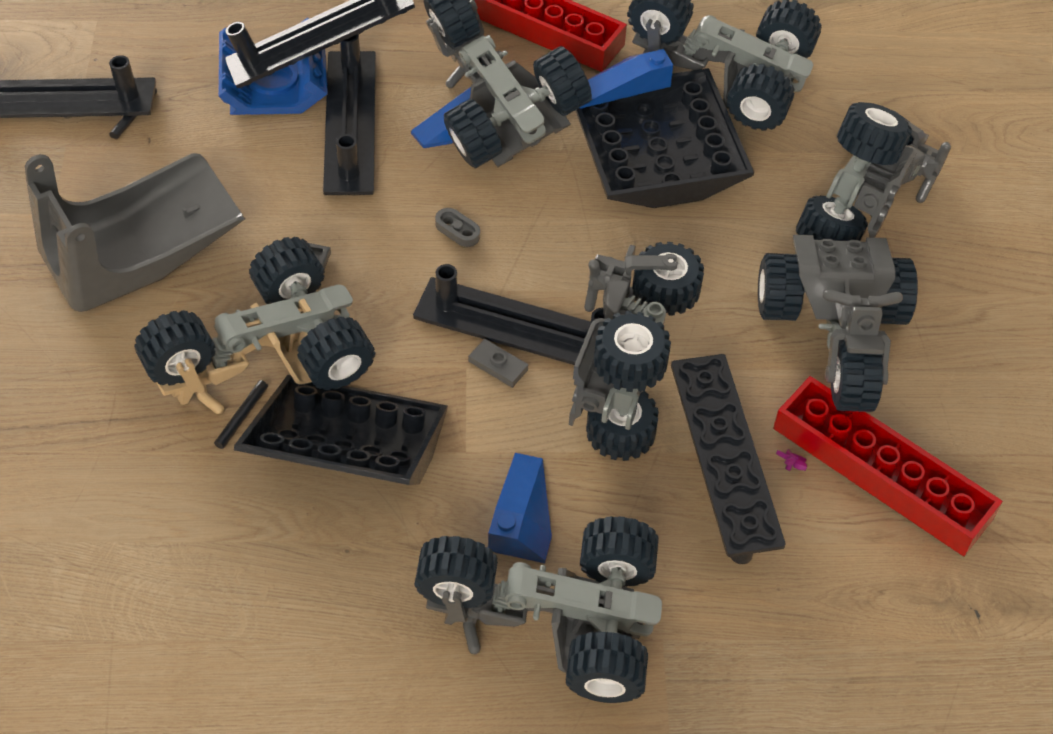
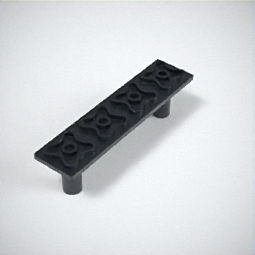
(306, 38)
(80, 97)
(350, 121)
(501, 318)
(727, 457)

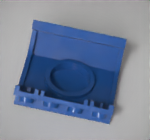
(283, 92)

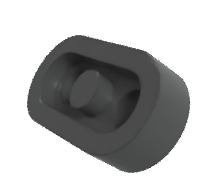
(461, 228)

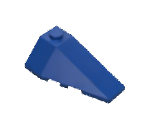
(632, 77)
(522, 512)

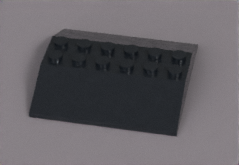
(666, 143)
(347, 431)

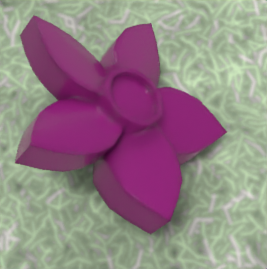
(793, 460)

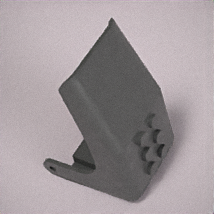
(130, 234)

